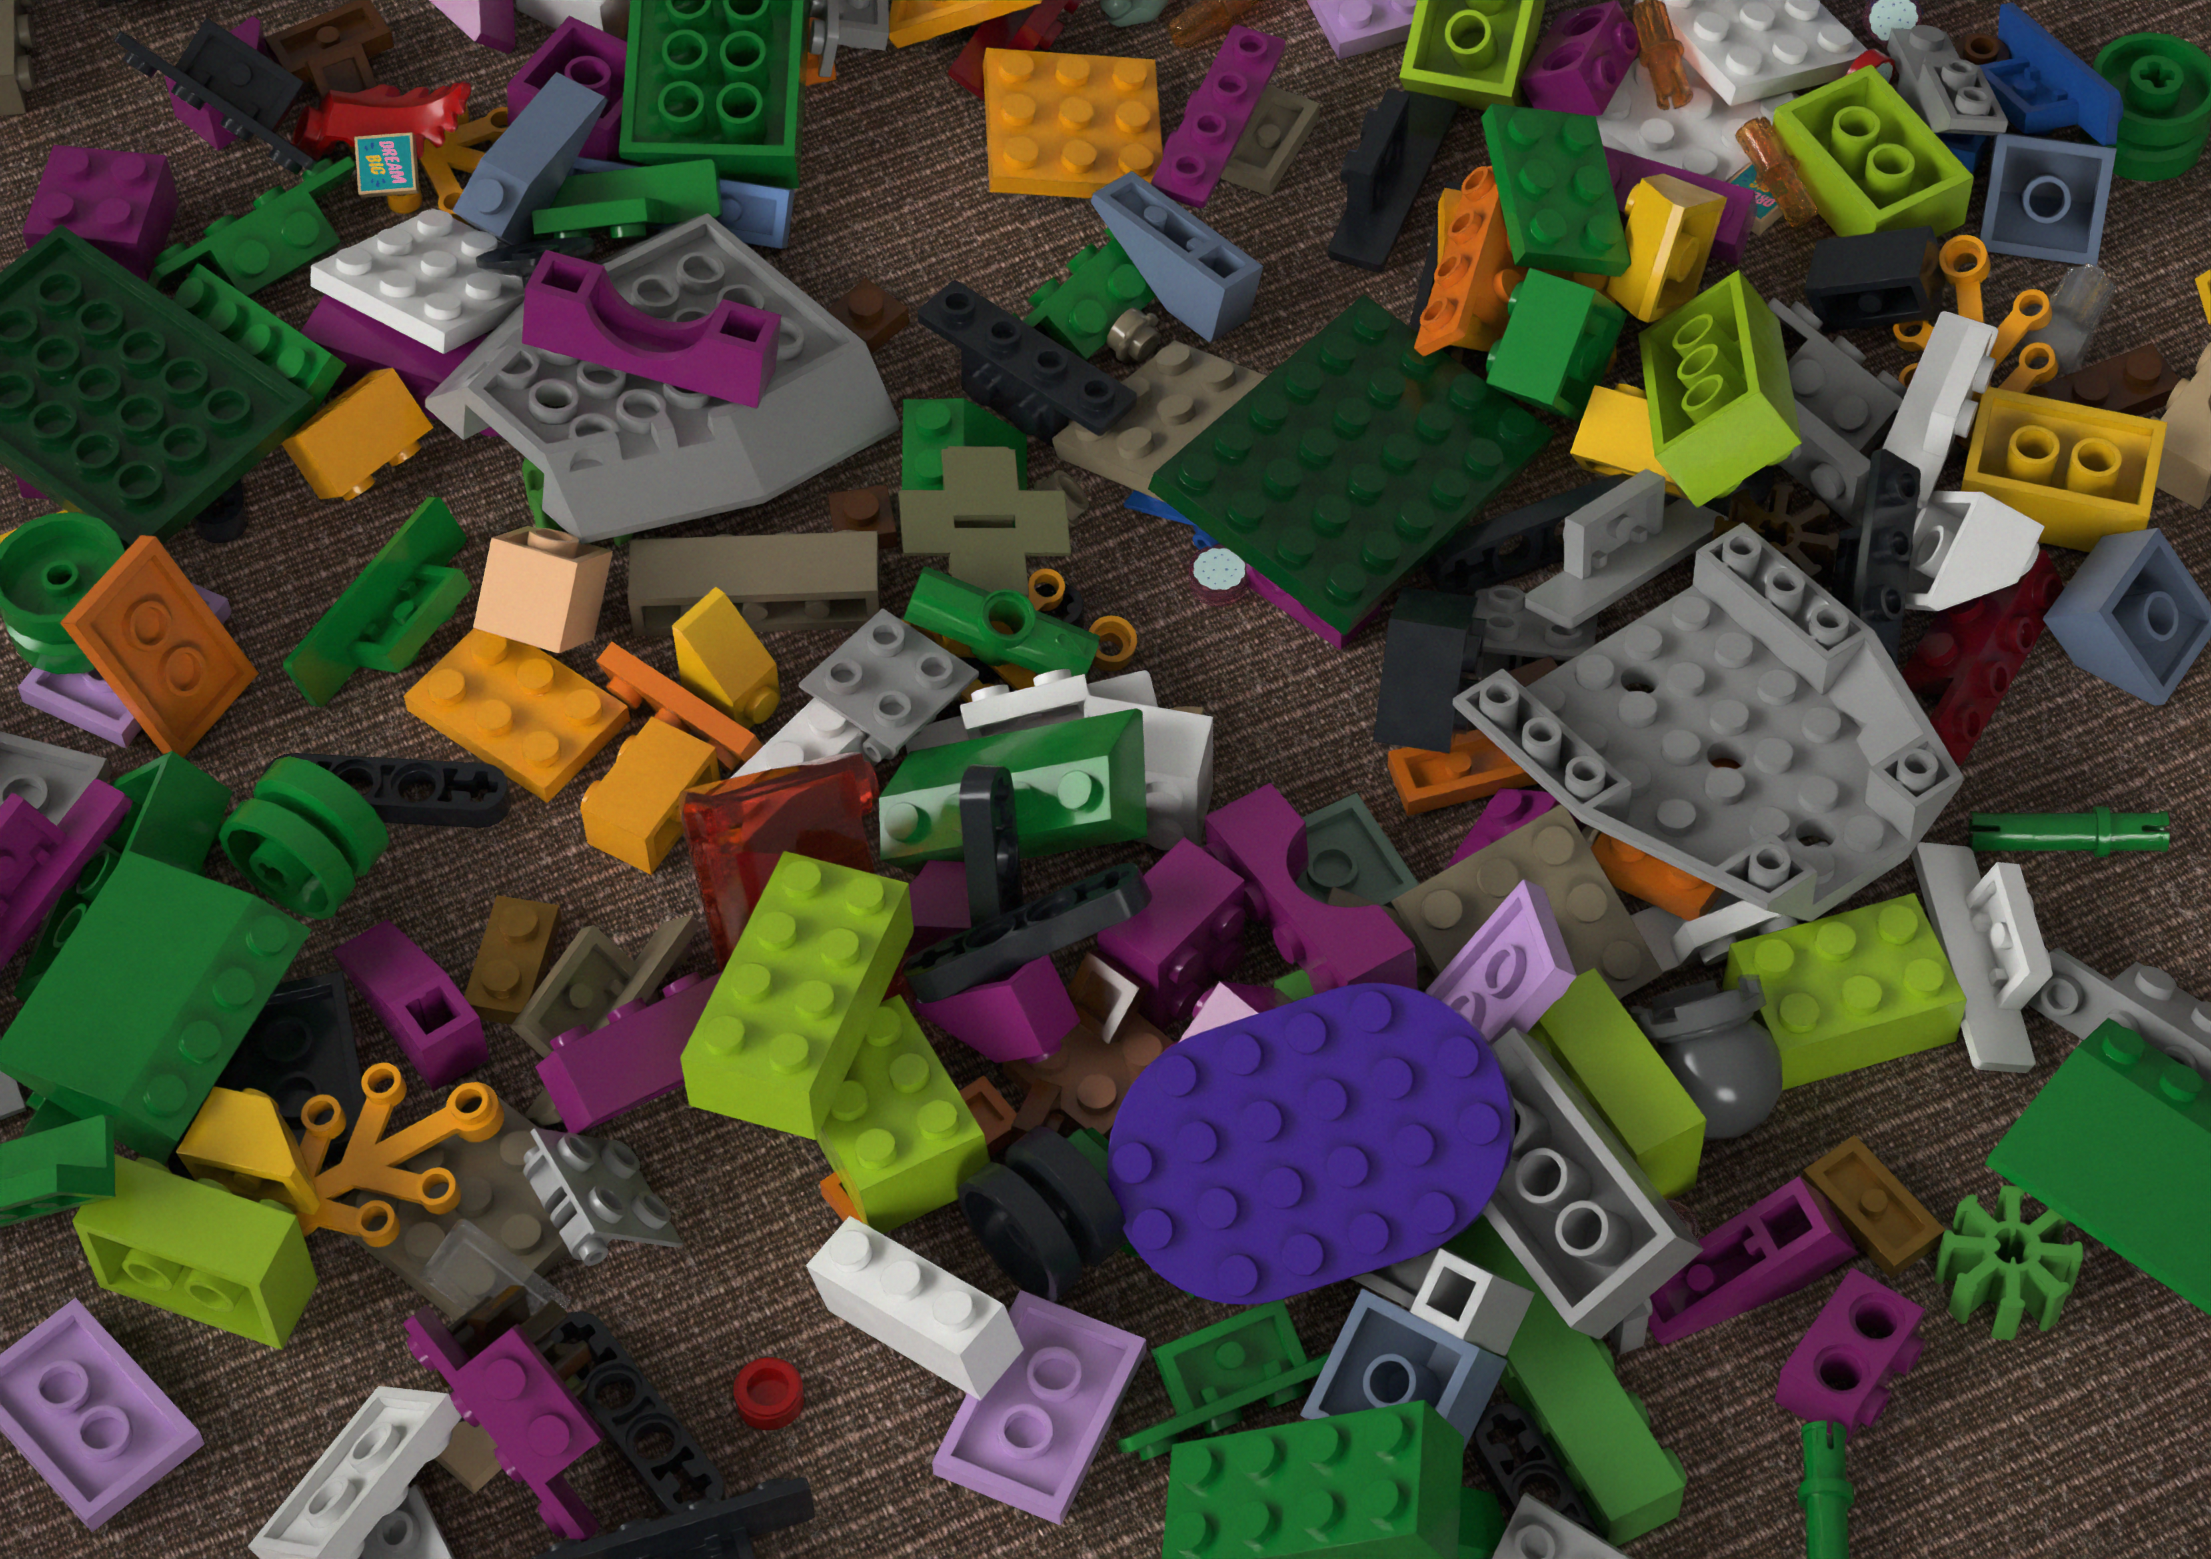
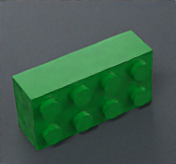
(1320, 1489)

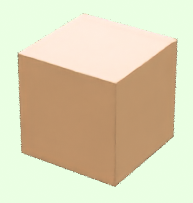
(542, 588)

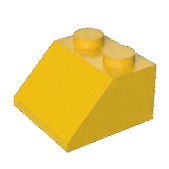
(1667, 245)

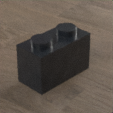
(1875, 279)

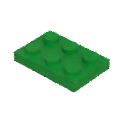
(1555, 190)

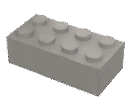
(1578, 1201)

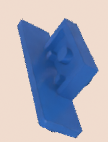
(2048, 84)

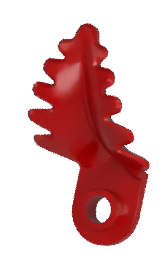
(381, 112)

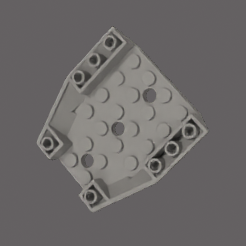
(658, 454)
(1749, 672)

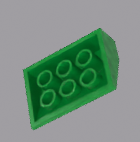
(717, 86)
(150, 1000)
(2123, 1155)

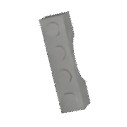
(1456, 1297)

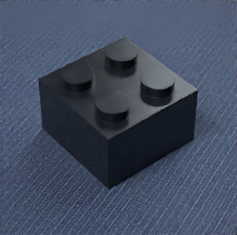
(1425, 665)

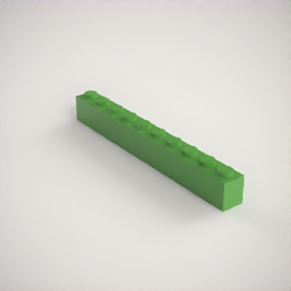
(1573, 1394)

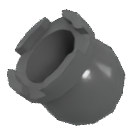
(1718, 1052)

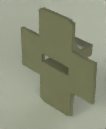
(976, 516)

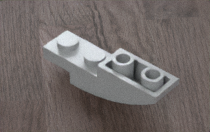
(1940, 86)

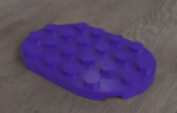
(1311, 1143)

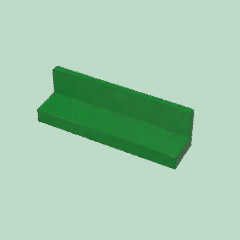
(57, 1170)

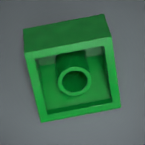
(1554, 344)
(951, 422)

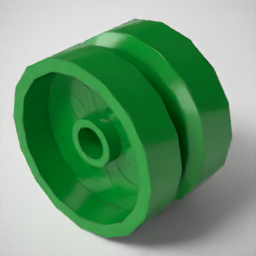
(2164, 104)
(42, 578)
(304, 838)

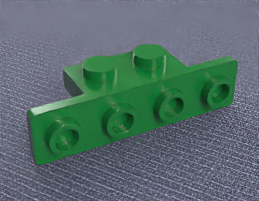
(631, 200)
(268, 242)
(1091, 299)
(387, 607)
(1224, 1369)

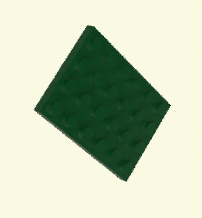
(125, 395)
(1351, 464)

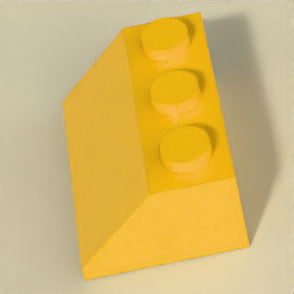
(2065, 465)

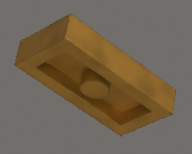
(512, 957)
(1874, 1206)

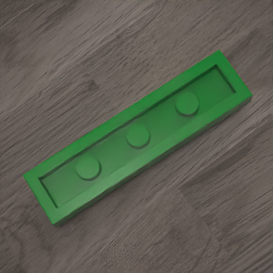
(259, 332)

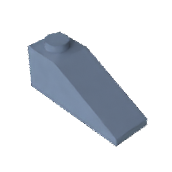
(530, 161)
(1181, 258)

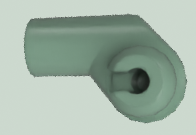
(1131, 12)

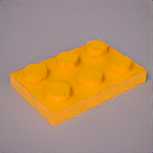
(517, 710)

